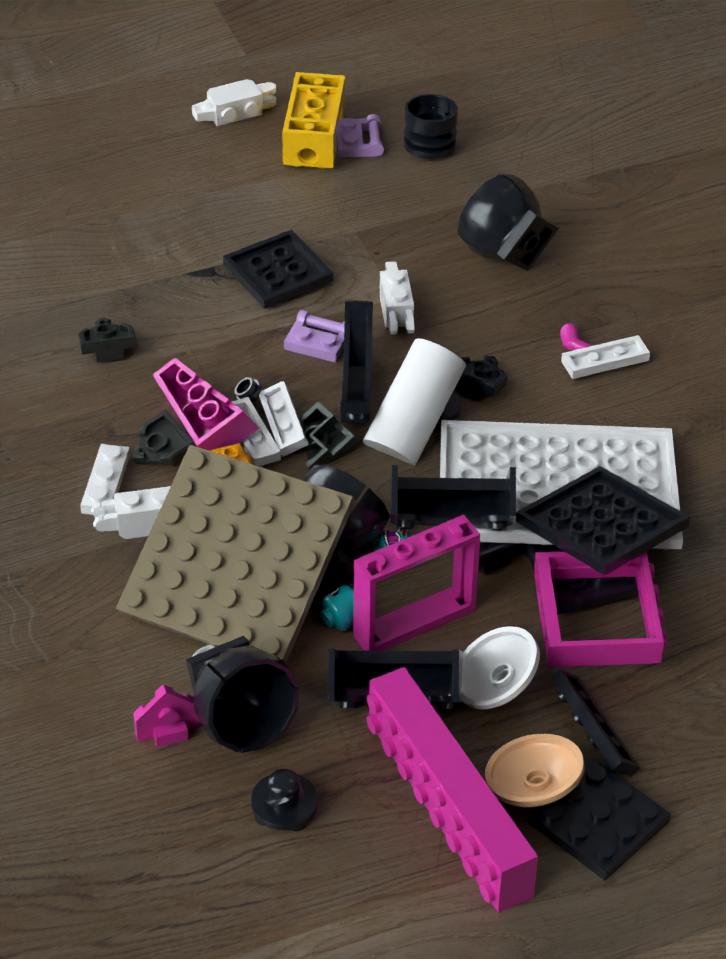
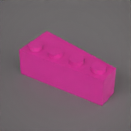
(203, 411)

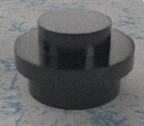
(248, 388)

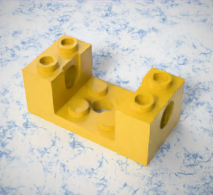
(313, 119)

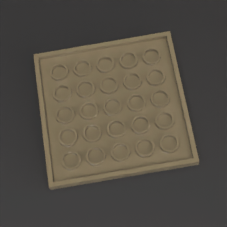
(235, 553)

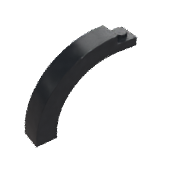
(357, 362)

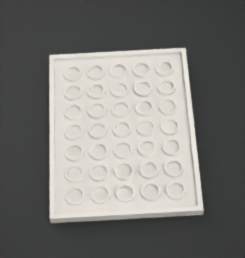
(554, 456)

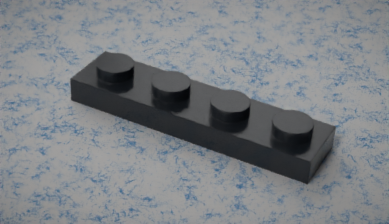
(599, 730)

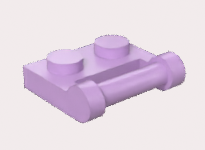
(351, 140)
(315, 342)

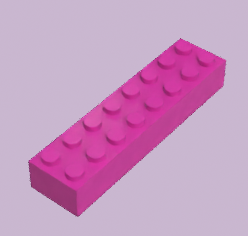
(452, 790)

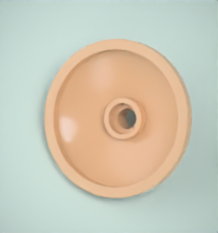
(535, 770)

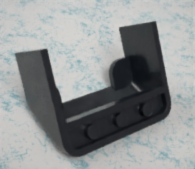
(438, 500)
(434, 672)

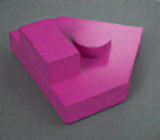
(166, 717)

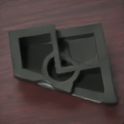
(325, 436)

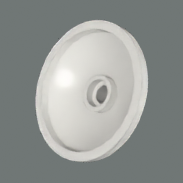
(498, 667)

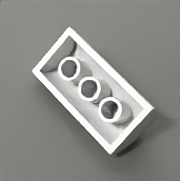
(415, 401)

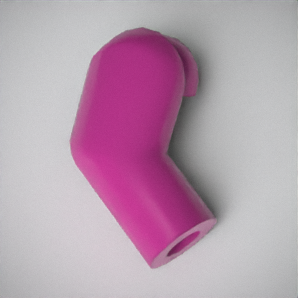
(570, 338)

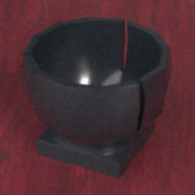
(505, 222)
(367, 517)
(243, 695)

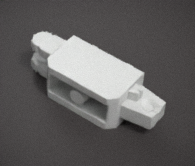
(235, 102)
(396, 299)
(130, 512)

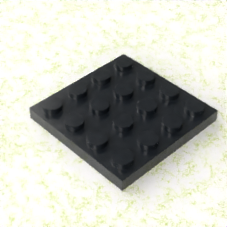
(602, 520)

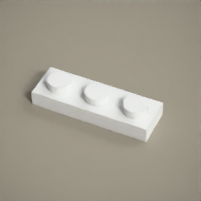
(605, 357)
(283, 418)
(260, 443)
(105, 475)

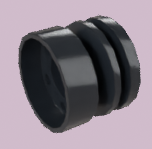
(430, 126)

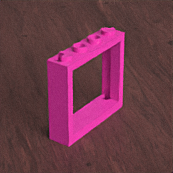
(430, 611)
(598, 652)

